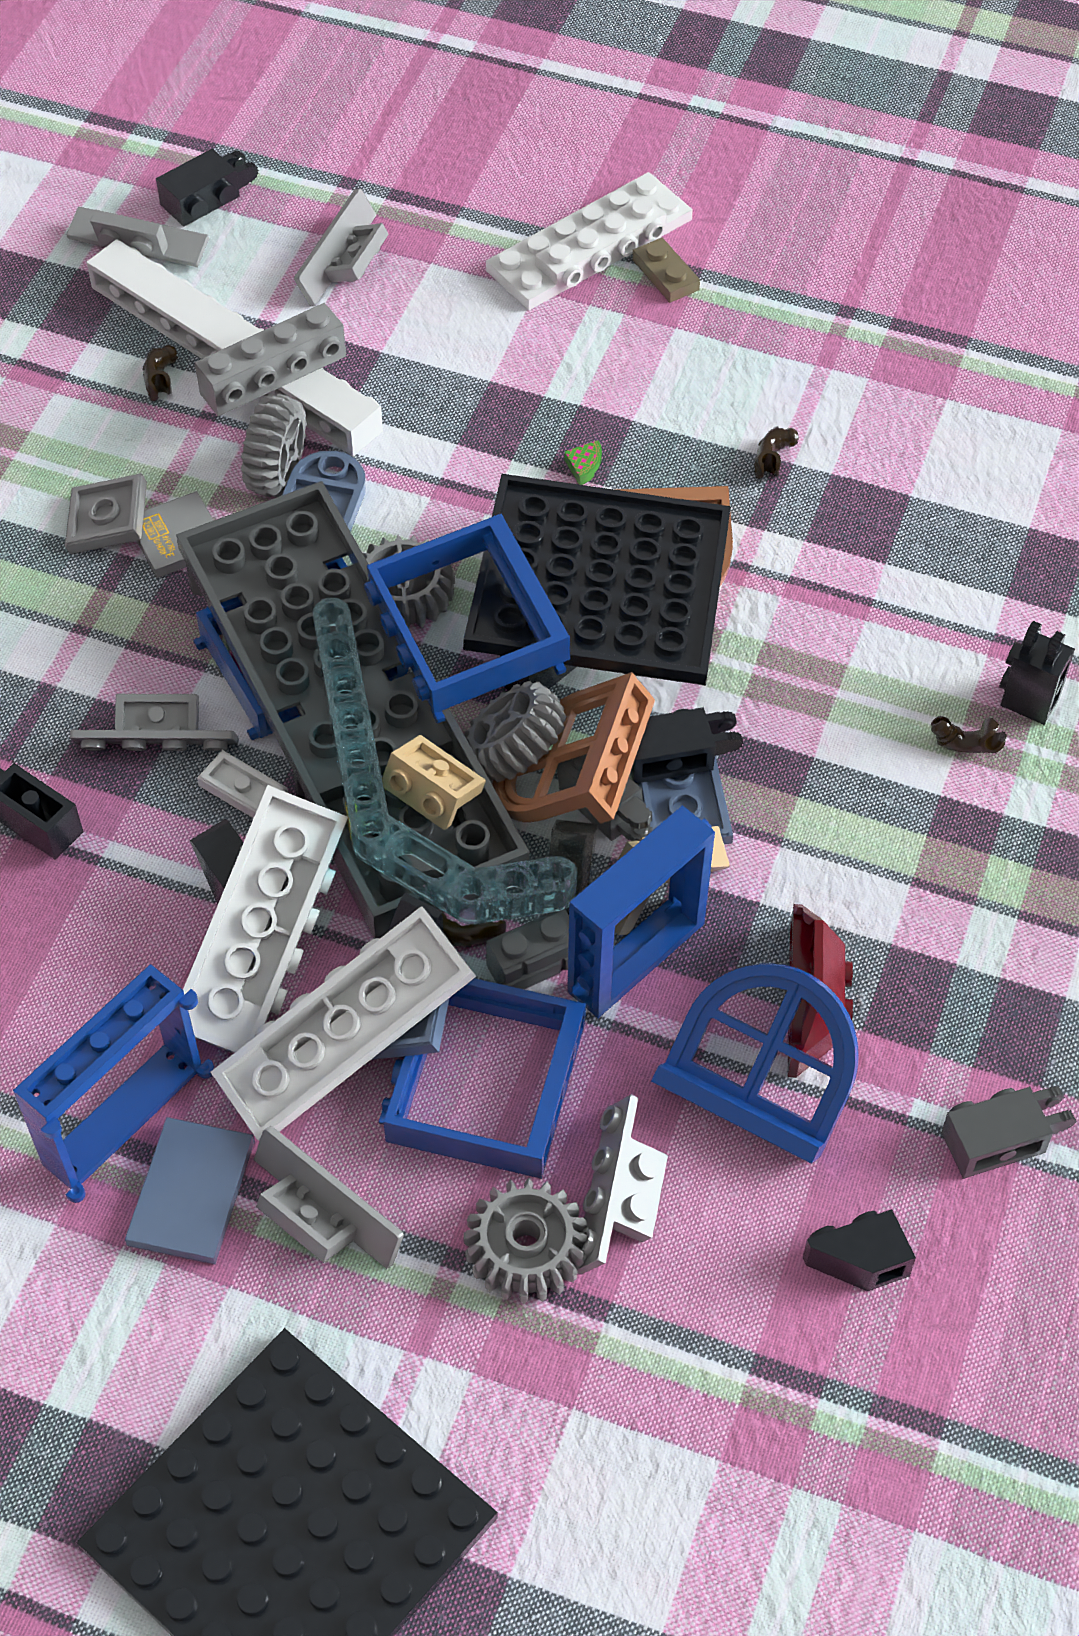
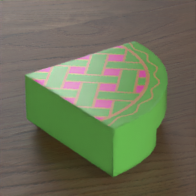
(584, 461)

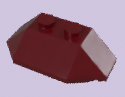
(822, 954)

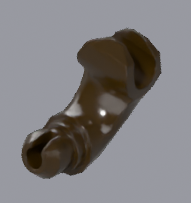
(155, 378)
(767, 457)
(976, 741)
(473, 933)

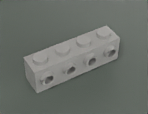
(270, 359)

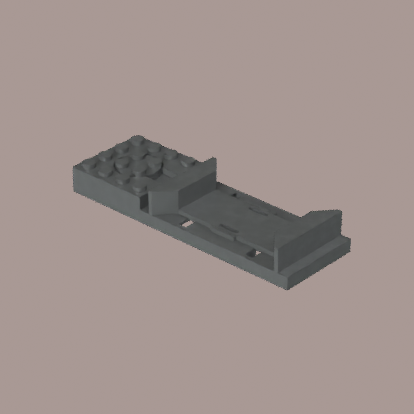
(278, 570)

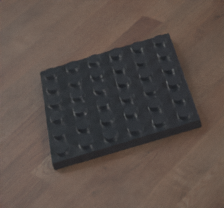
(621, 570)
(288, 1513)

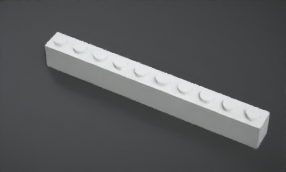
(207, 327)

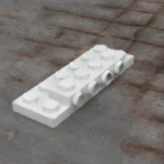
(588, 240)
(262, 918)
(342, 1023)

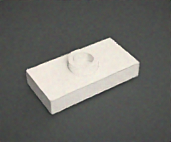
(236, 782)

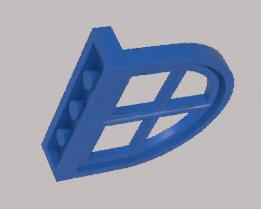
(744, 1104)

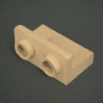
(430, 780)

